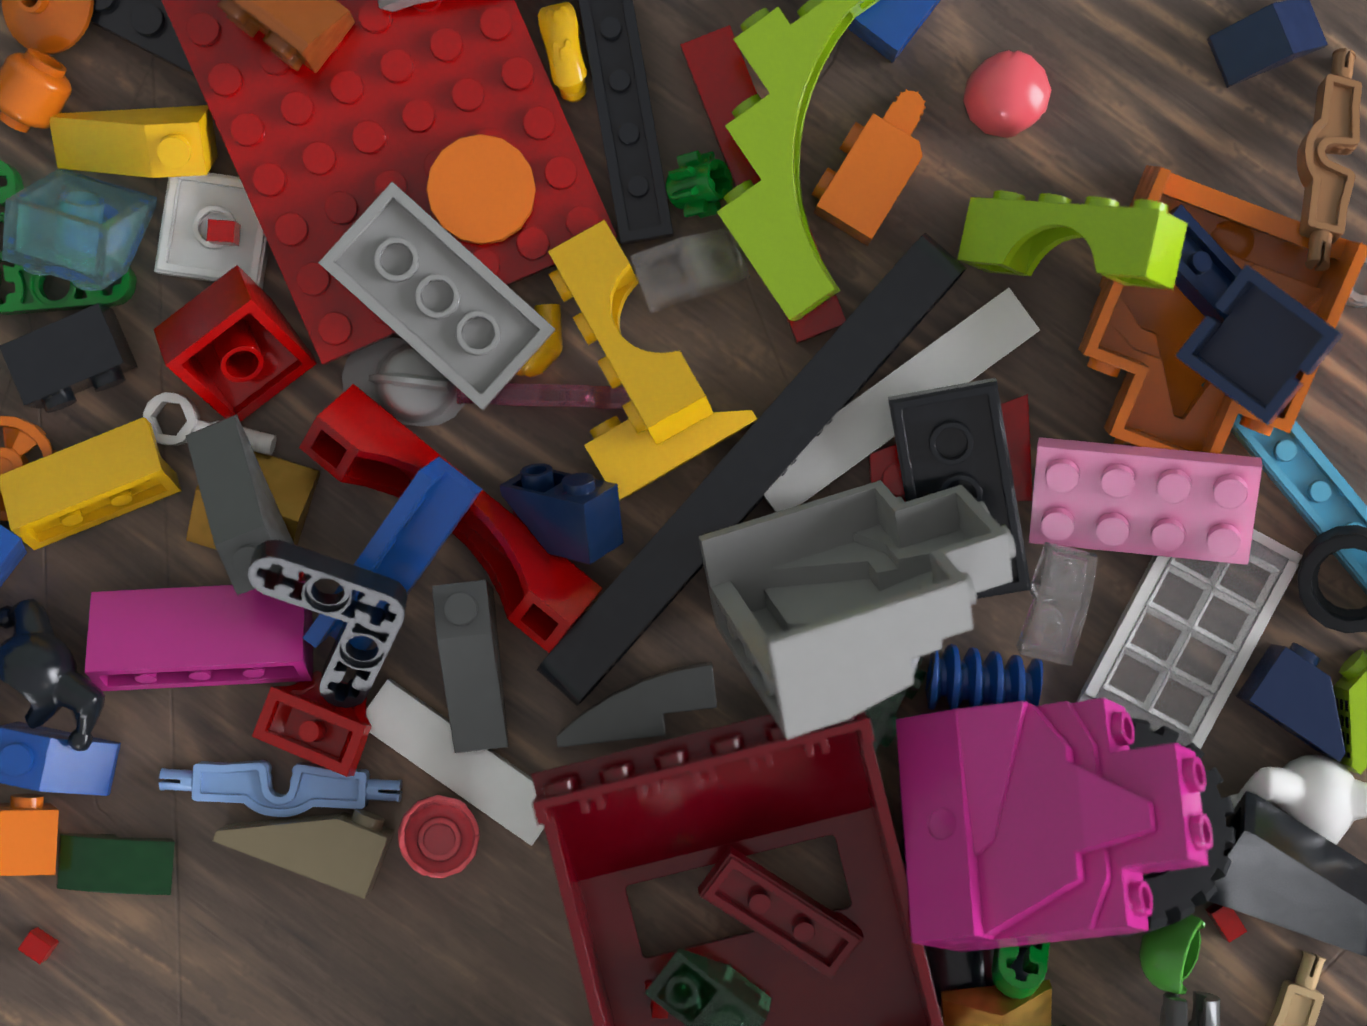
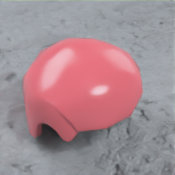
(1007, 93)
(438, 836)

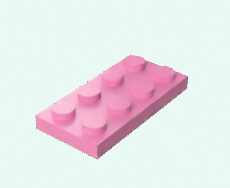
(1145, 500)

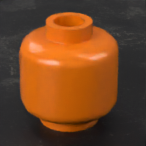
(32, 90)

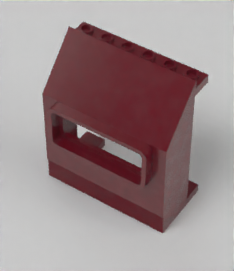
(750, 790)

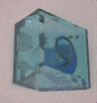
(76, 228)

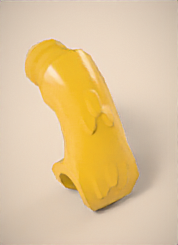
(561, 40)

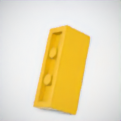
(86, 484)

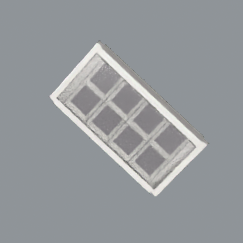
(1190, 637)

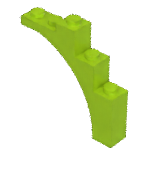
(770, 215)

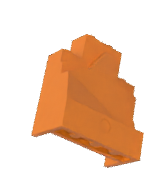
(1146, 326)

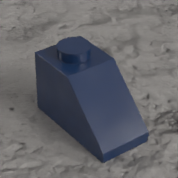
(1296, 697)

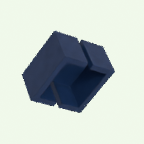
(1259, 345)

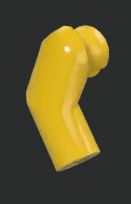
(551, 348)

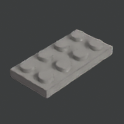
(437, 296)

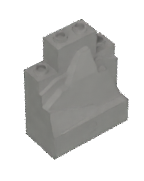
(849, 594)

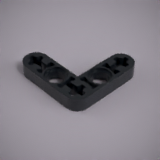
(359, 616)

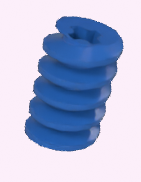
(981, 683)

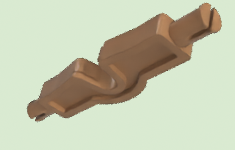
(1326, 182)

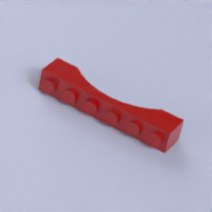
(374, 450)

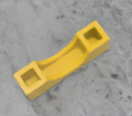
(659, 384)

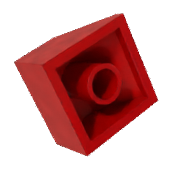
(233, 346)

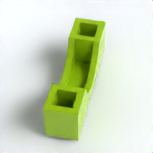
(1127, 243)

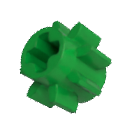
(698, 184)

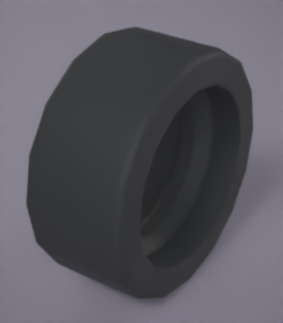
(1309, 592)

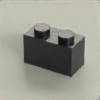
(69, 358)

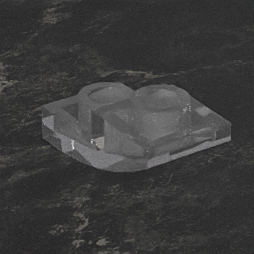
(1059, 603)

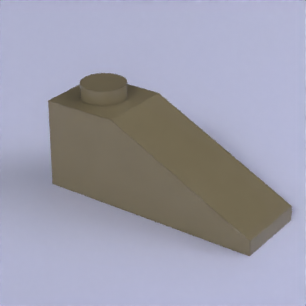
(328, 848)

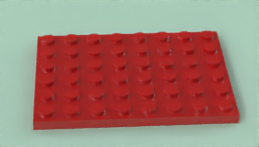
(380, 114)

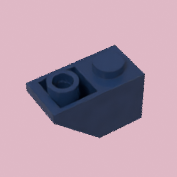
(567, 511)

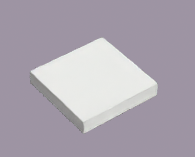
(184, 225)

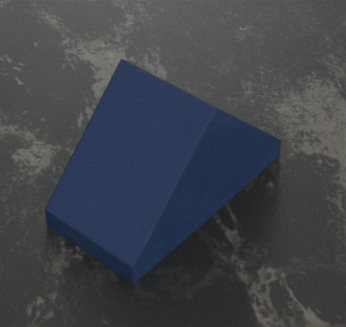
(1266, 40)

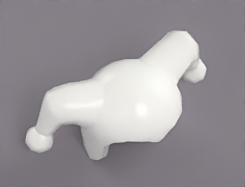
(1313, 792)

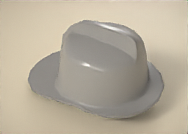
(402, 383)

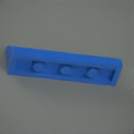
(408, 537)

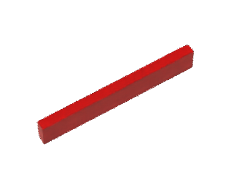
(723, 85)

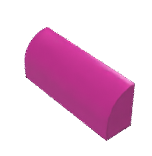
(195, 638)

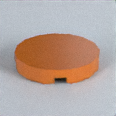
(481, 189)

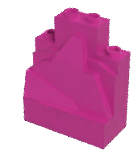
(1040, 822)

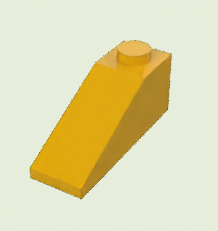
(136, 141)
(636, 460)

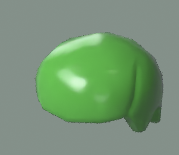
(1171, 954)

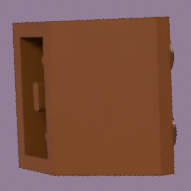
(294, 29)

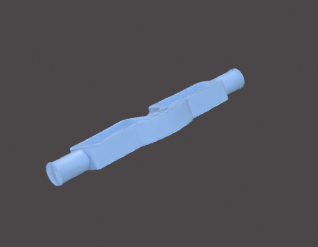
(252, 784)

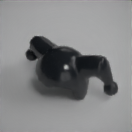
(46, 672)

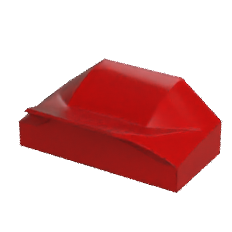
(313, 729)

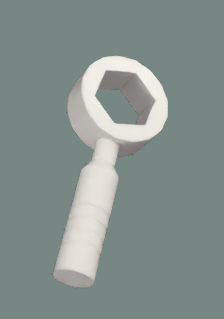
(259, 441)

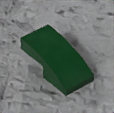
(115, 864)

